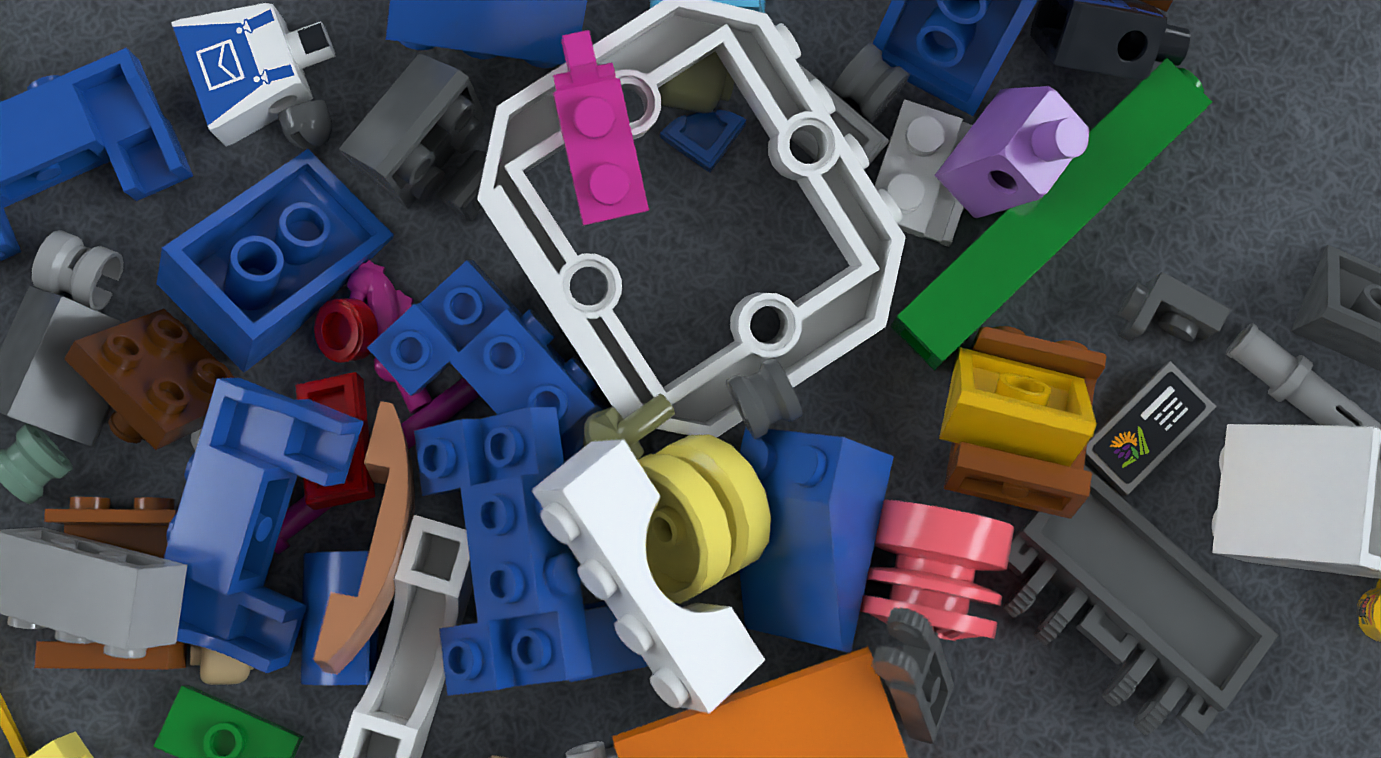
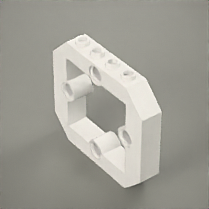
(782, 98)

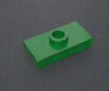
(216, 729)

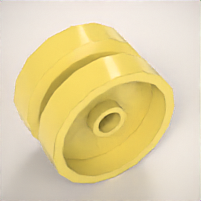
(707, 515)

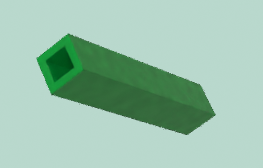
(1034, 232)

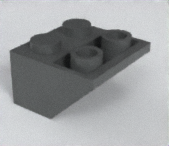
(416, 130)

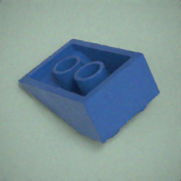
(951, 44)
(270, 258)
(822, 536)

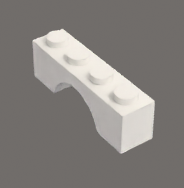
(602, 512)
(405, 688)

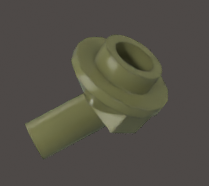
(610, 425)

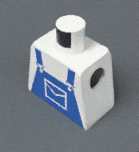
(248, 66)

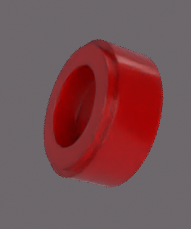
(345, 329)

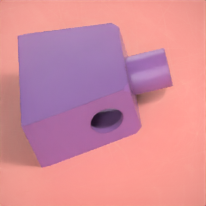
(1014, 150)

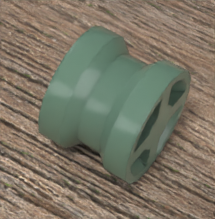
(31, 464)

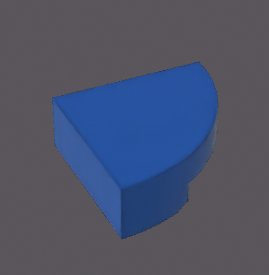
(704, 135)

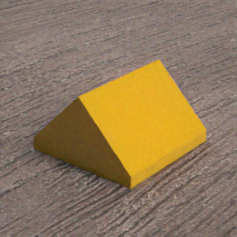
(1017, 408)

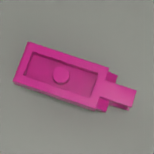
(597, 135)

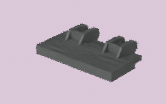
(1142, 597)

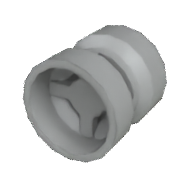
(72, 268)

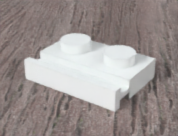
(915, 153)

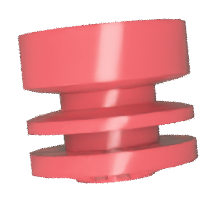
(937, 566)

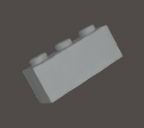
(89, 591)

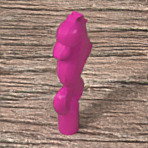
(387, 306)

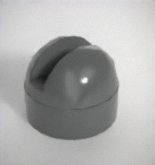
(306, 124)

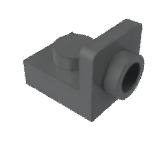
(1181, 309)

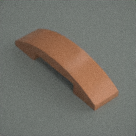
(352, 619)

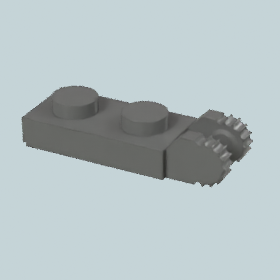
(915, 673)

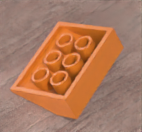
(811, 713)

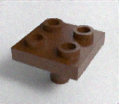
(150, 376)

